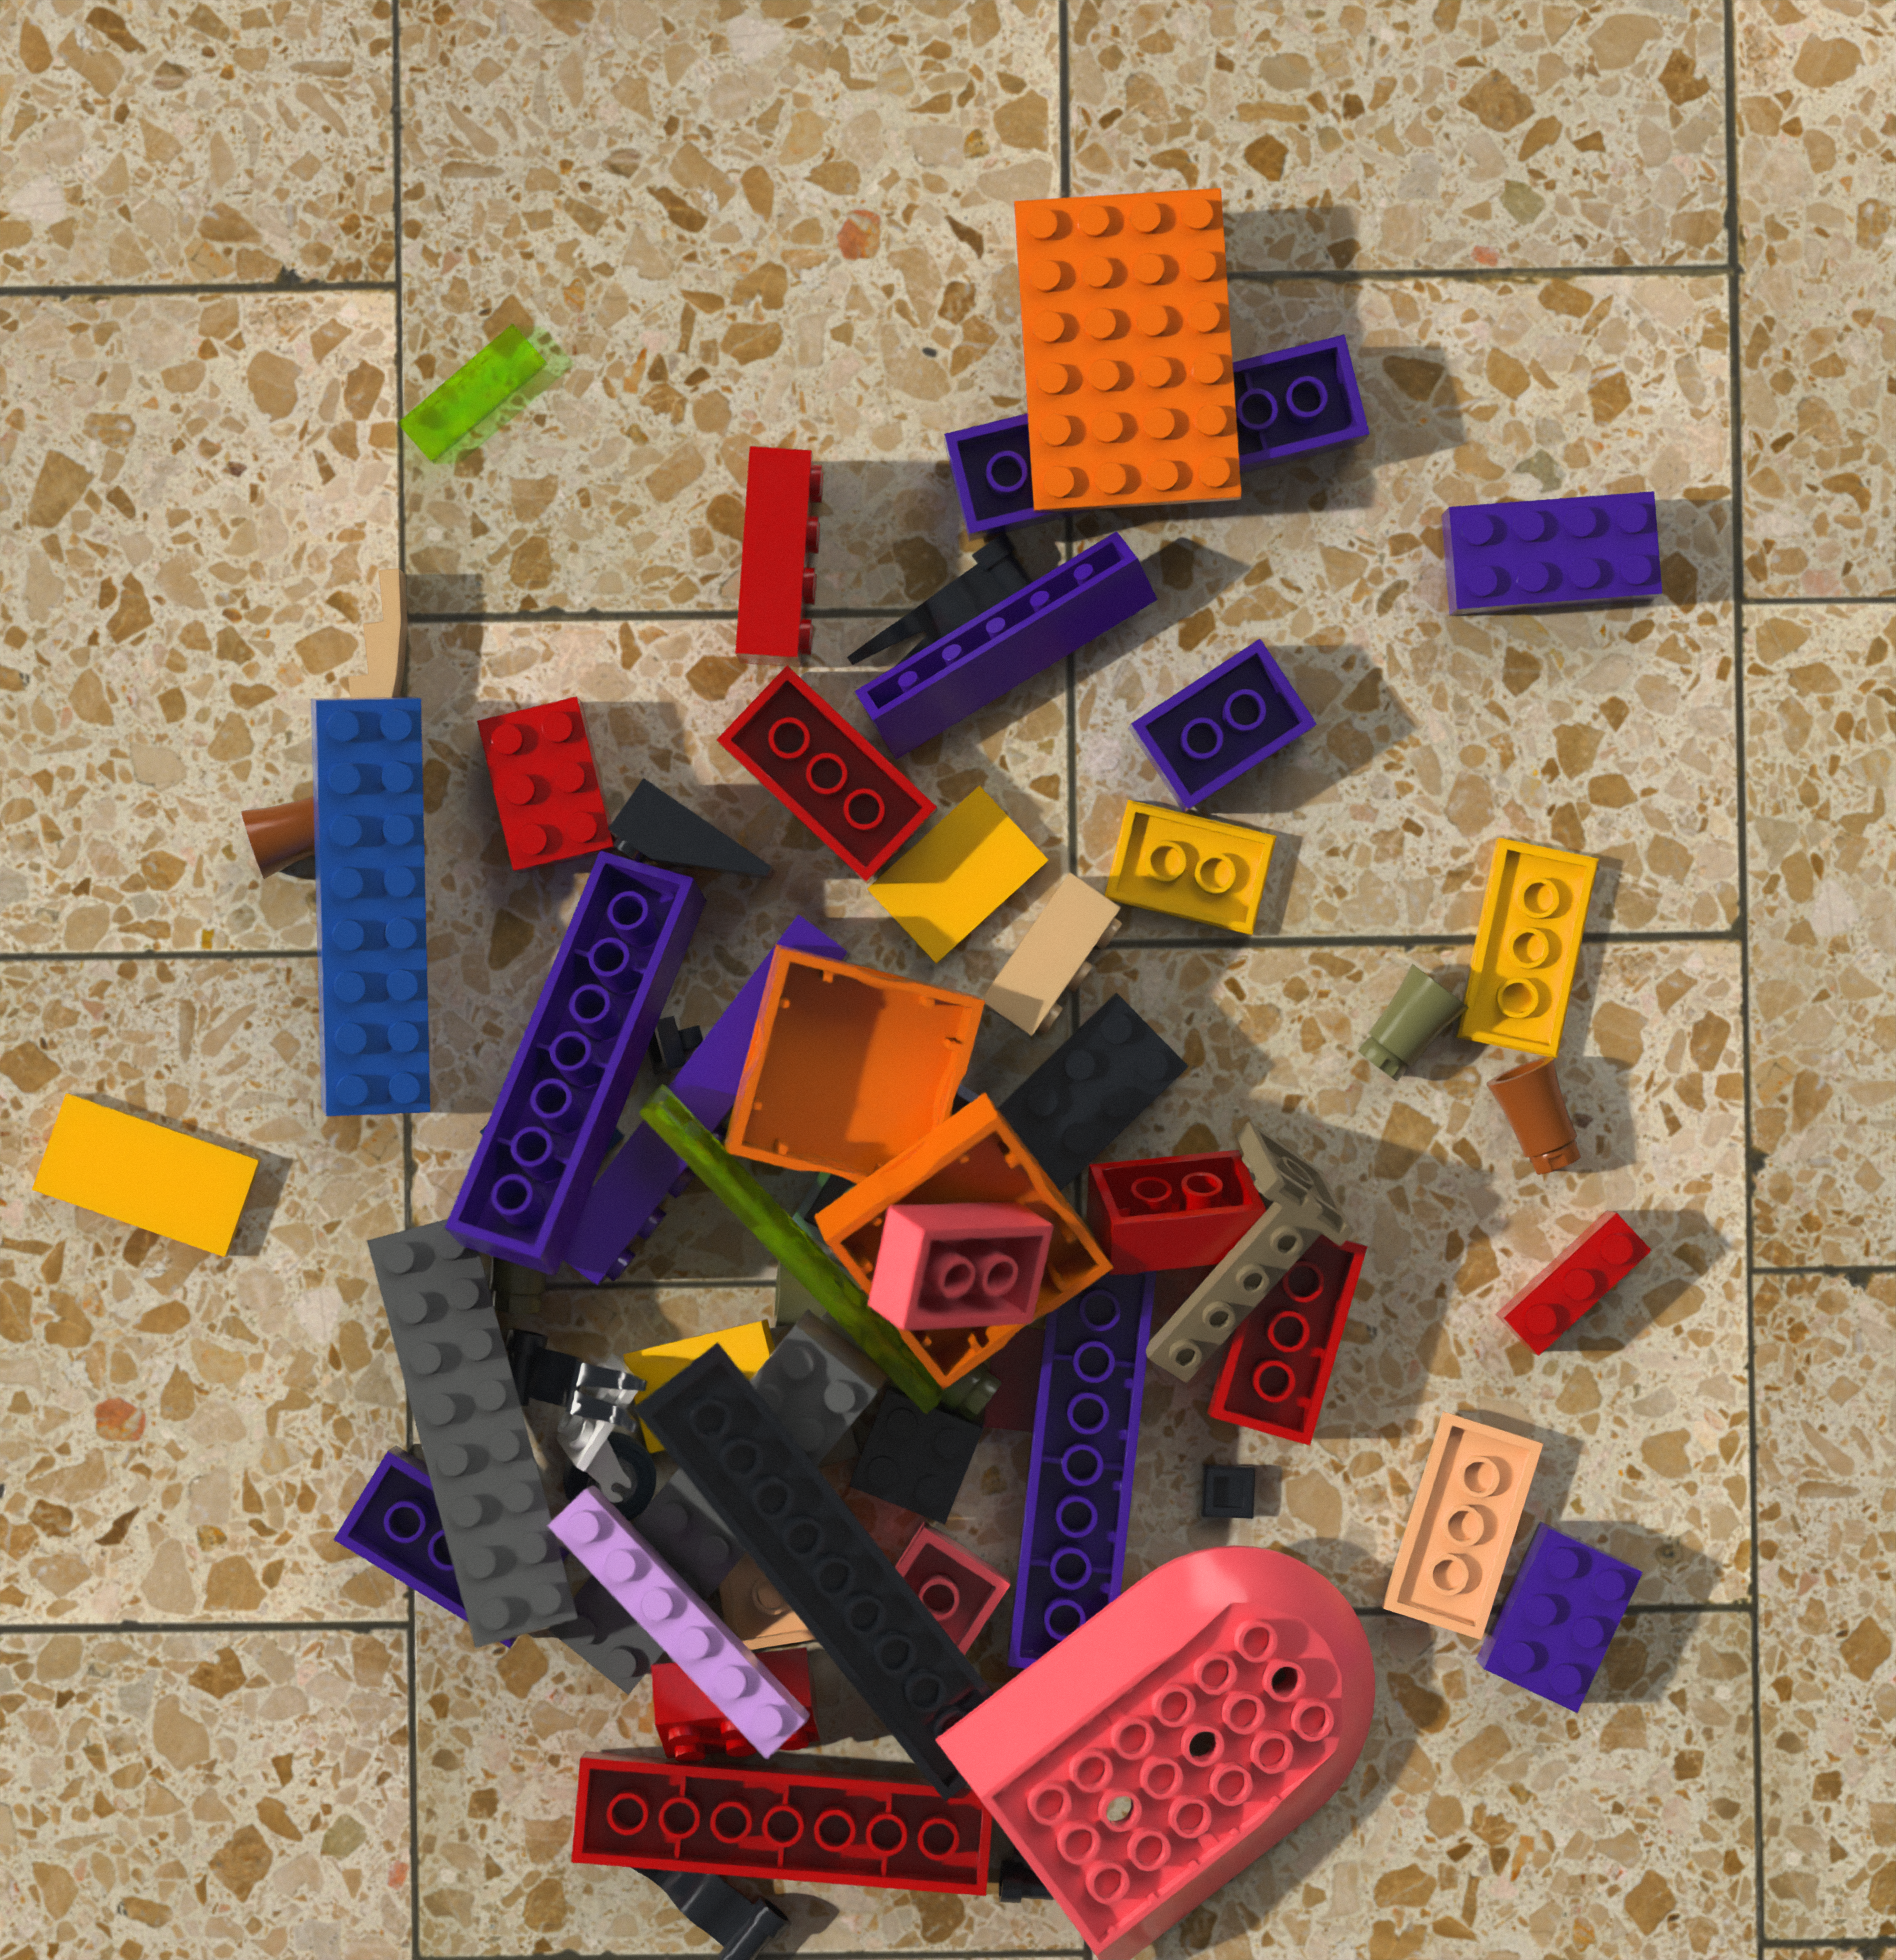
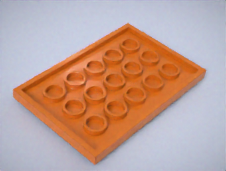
(1127, 350)

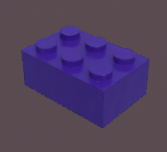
(1222, 725)
(1558, 1617)

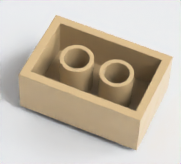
(1053, 956)

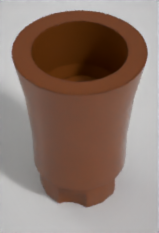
(281, 834)
(1537, 1114)

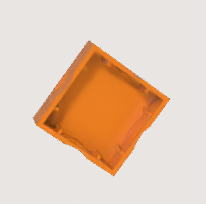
(848, 1065)
(959, 1162)

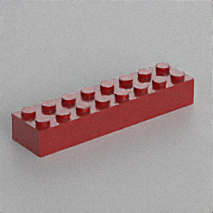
(779, 1824)

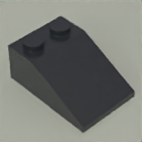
(673, 835)

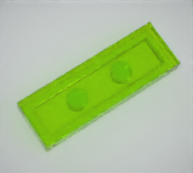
(472, 393)

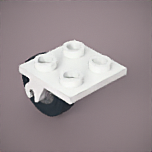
(607, 1458)

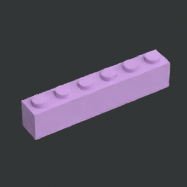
(679, 1620)

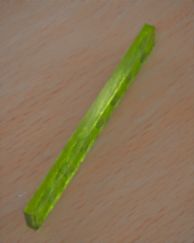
(790, 1245)

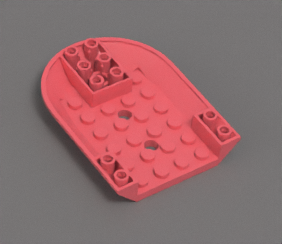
(1117, 1719)

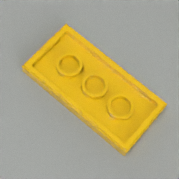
(1527, 947)
(146, 1175)

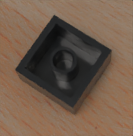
(916, 1456)

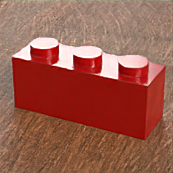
(1573, 1282)

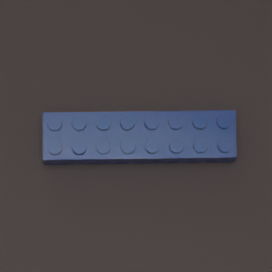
(370, 905)

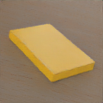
(1190, 867)
(957, 874)
(746, 1344)

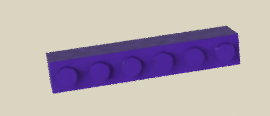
(1006, 645)

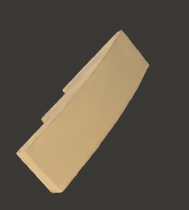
(385, 642)

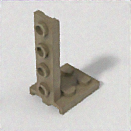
(1300, 1213)

